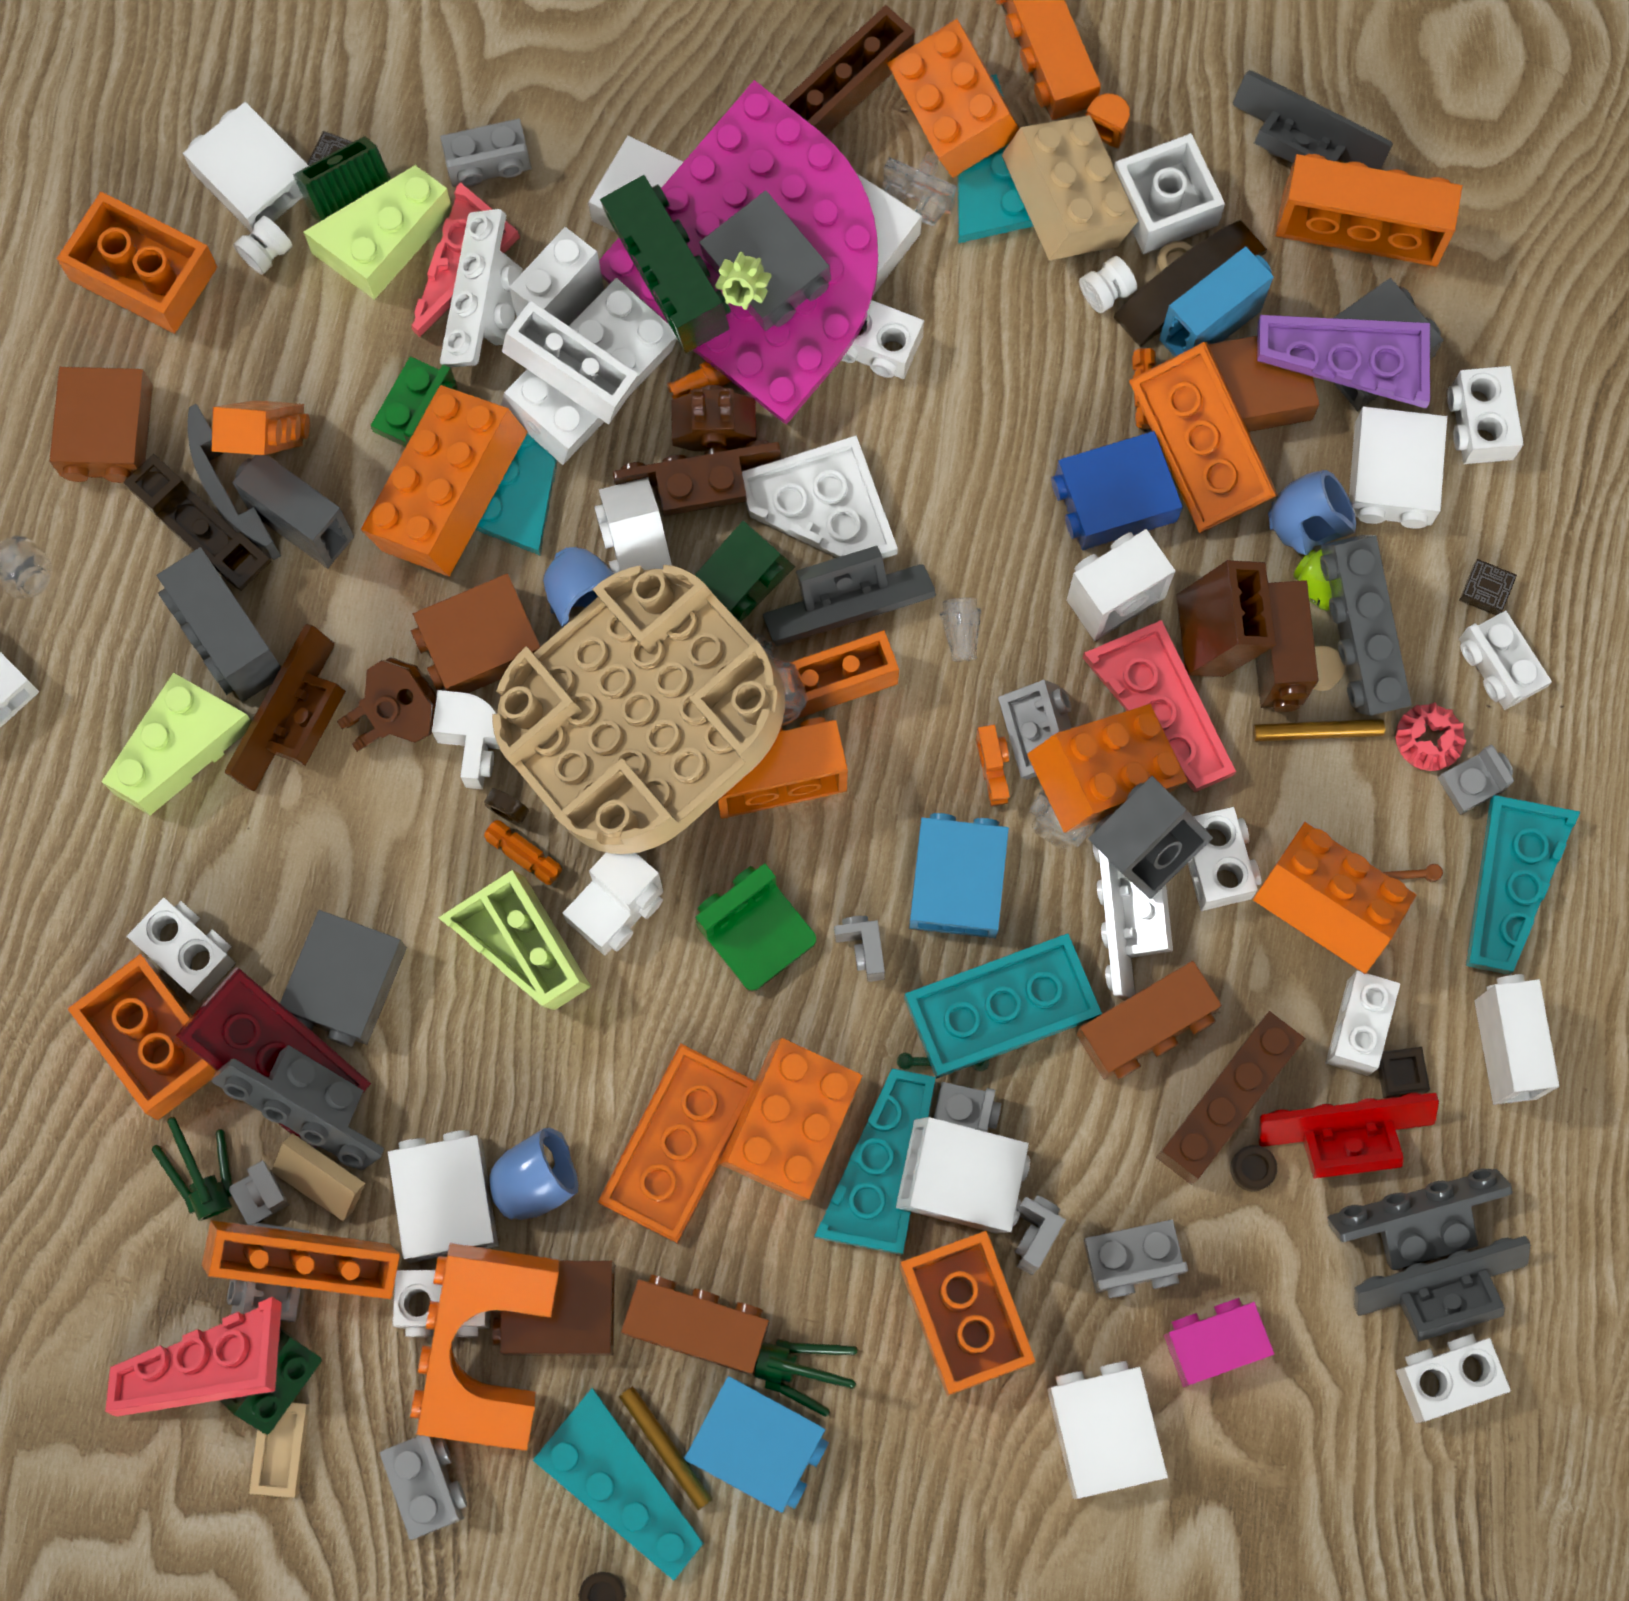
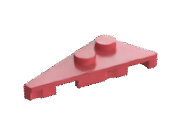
(445, 261)

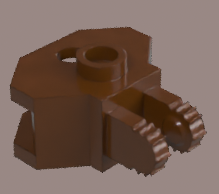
(713, 419)
(391, 707)

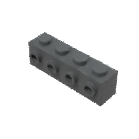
(1365, 625)

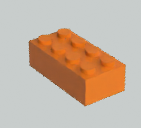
(1368, 210)
(444, 480)

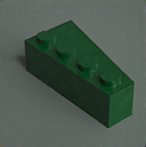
(666, 262)
(744, 571)

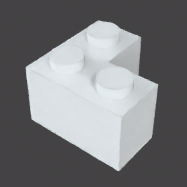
(632, 526)
(613, 902)

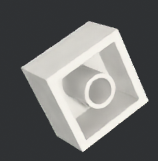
(1170, 193)
(1119, 583)

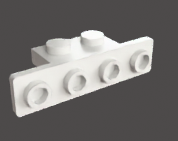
(481, 291)
(1132, 925)

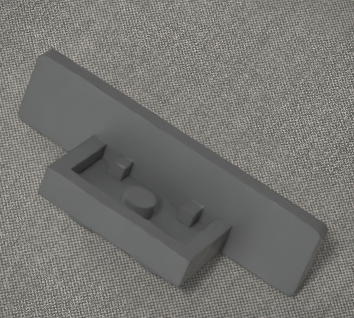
(1304, 127)
(845, 593)
(306, 1101)
(1424, 1221)
(1446, 1292)

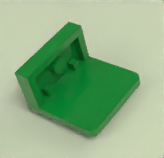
(754, 928)

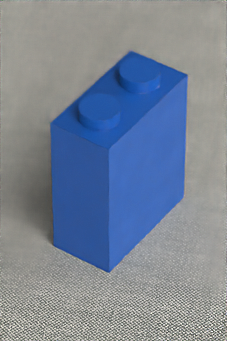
(1116, 490)

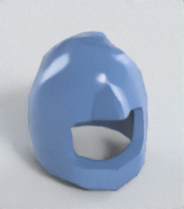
(1312, 512)
(571, 581)
(524, 1182)

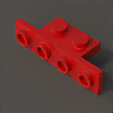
(1350, 1135)

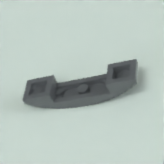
(201, 451)

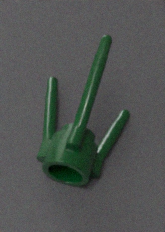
(206, 1194)
(779, 1365)

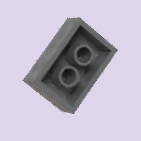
(217, 626)

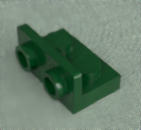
(293, 1371)

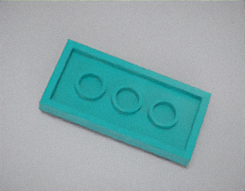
(1002, 1005)

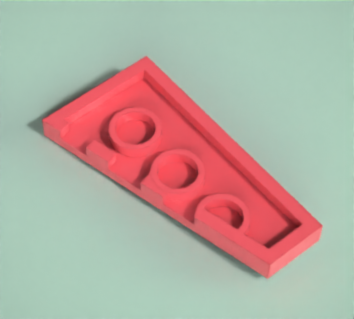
(1148, 670)
(203, 1367)

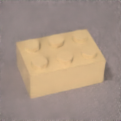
(1069, 187)

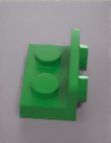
(410, 399)

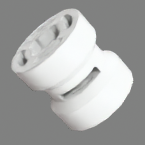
(262, 245)
(1108, 284)

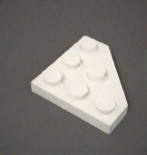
(822, 499)

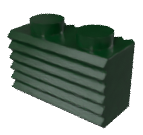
(341, 178)

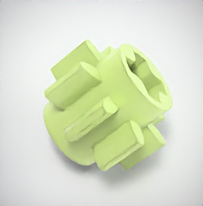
(743, 280)

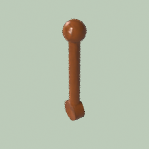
(1431, 873)

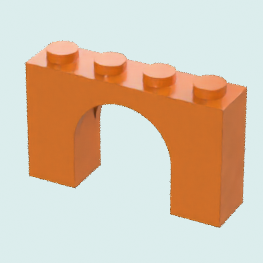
(452, 1401)

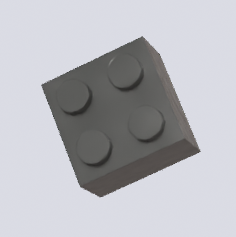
(1150, 837)

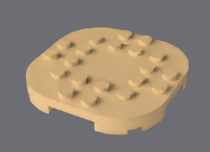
(640, 710)

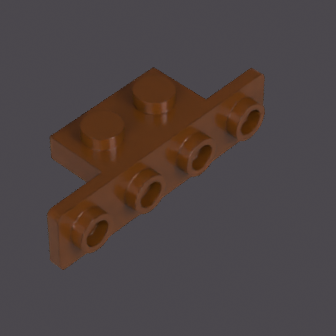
(701, 480)
(291, 712)

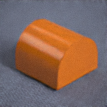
(1110, 116)

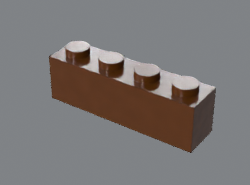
(851, 71)
(1230, 1098)

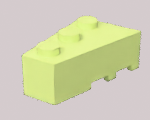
(381, 230)
(173, 743)
(520, 939)

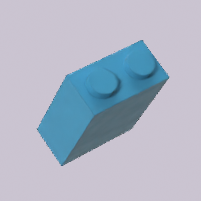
(1218, 303)
(959, 876)
(757, 1445)

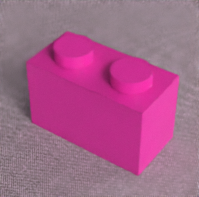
(1217, 1343)

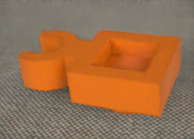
(992, 755)

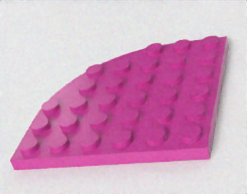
(774, 149)

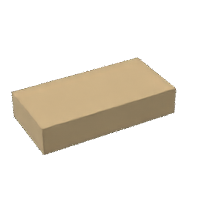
(317, 1177)
(280, 1455)

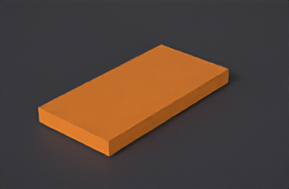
(1203, 437)
(677, 1144)

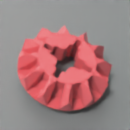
(1424, 754)

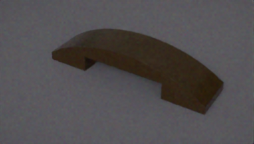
(1147, 309)
(196, 522)

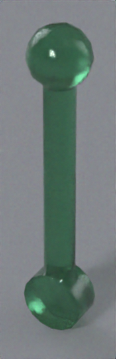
(906, 1061)

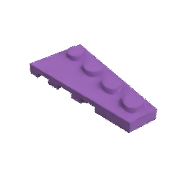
(1359, 354)

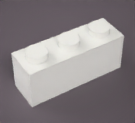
(569, 362)

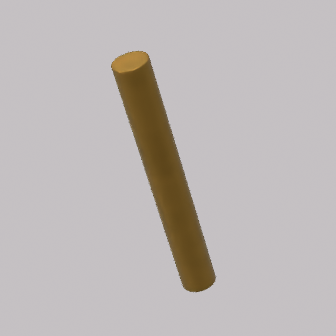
(1318, 730)
(665, 1448)

